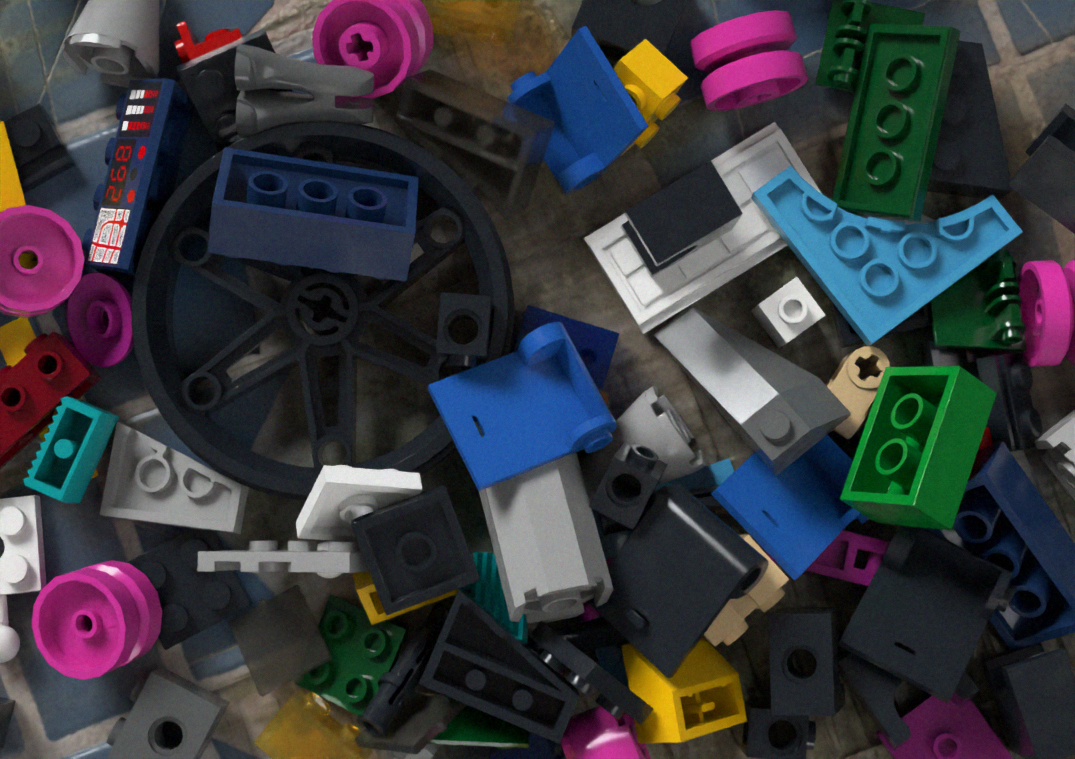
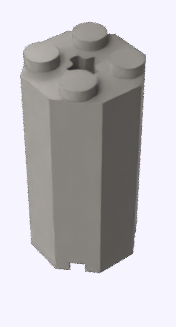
(546, 542)

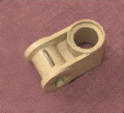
(854, 392)

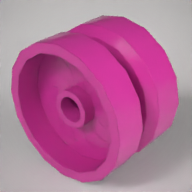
(376, 36)
(748, 60)
(58, 258)
(1048, 312)
(96, 619)

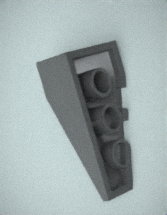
(761, 394)

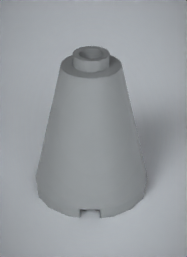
(116, 40)
(654, 425)

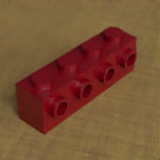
(35, 387)

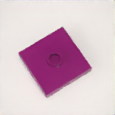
(947, 733)

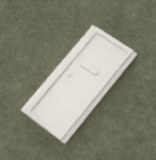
(707, 269)

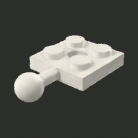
(346, 494)
(22, 561)

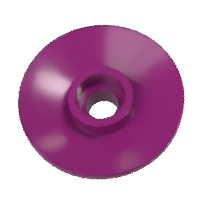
(100, 319)

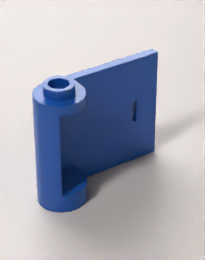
(589, 110)
(527, 407)
(796, 510)

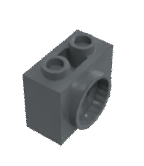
(162, 699)

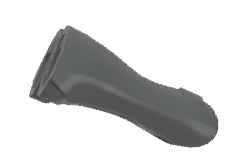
(267, 109)

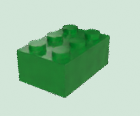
(919, 446)

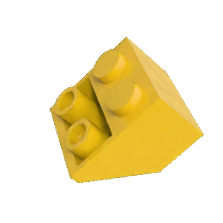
(693, 703)

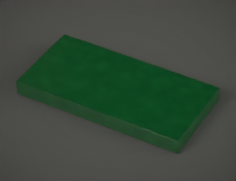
(895, 120)

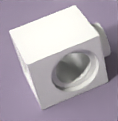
(788, 312)

